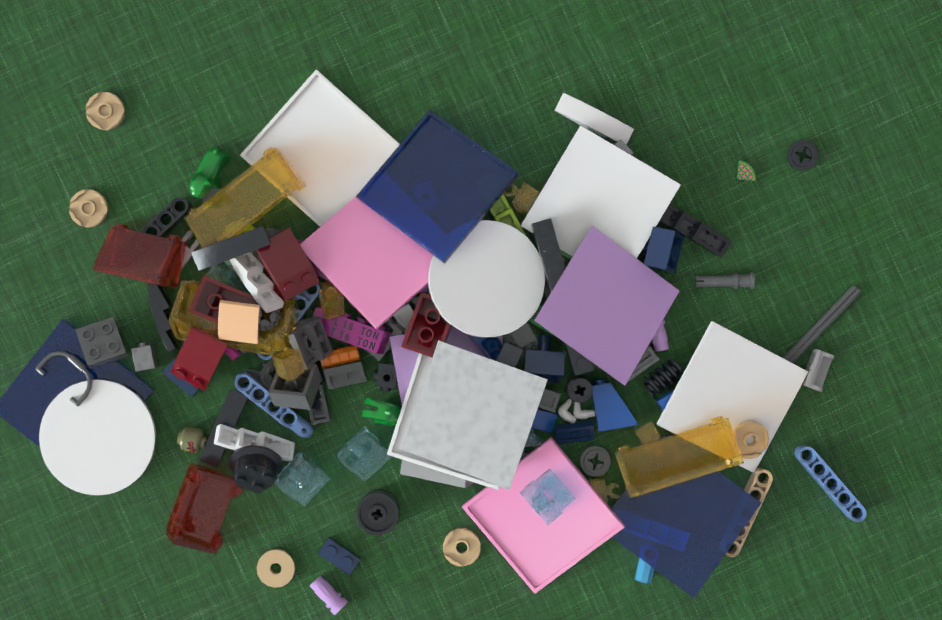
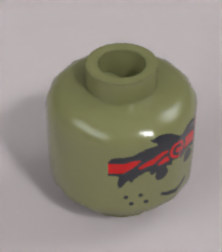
(191, 439)

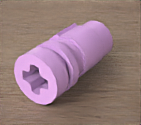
(660, 339)
(327, 594)

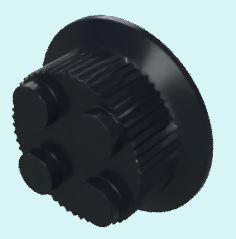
(255, 467)

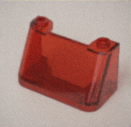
(141, 256)
(201, 509)

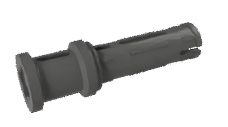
(735, 280)

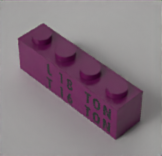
(355, 332)

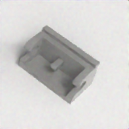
(817, 369)

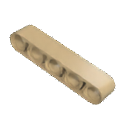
(762, 488)

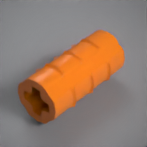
(341, 356)

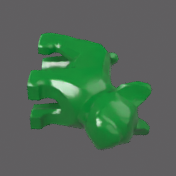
(208, 172)
(386, 414)

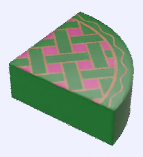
(745, 172)

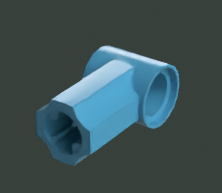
(644, 572)

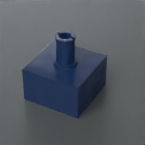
(663, 250)
(544, 362)

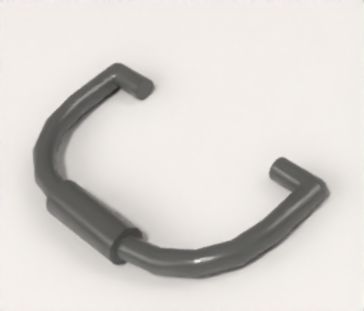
(78, 364)

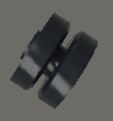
(378, 523)

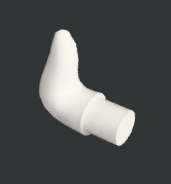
(564, 413)
(582, 414)

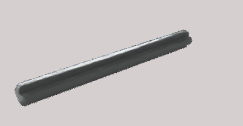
(822, 324)

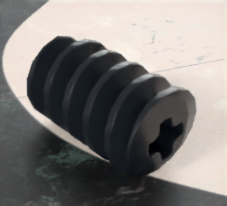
(662, 377)
(586, 391)

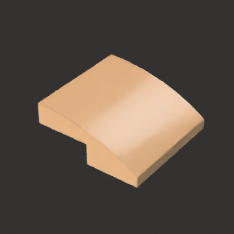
(238, 322)

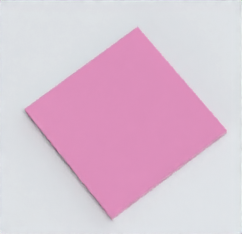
(368, 261)
(524, 539)

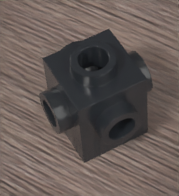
(379, 376)

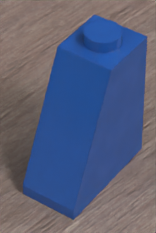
(609, 407)

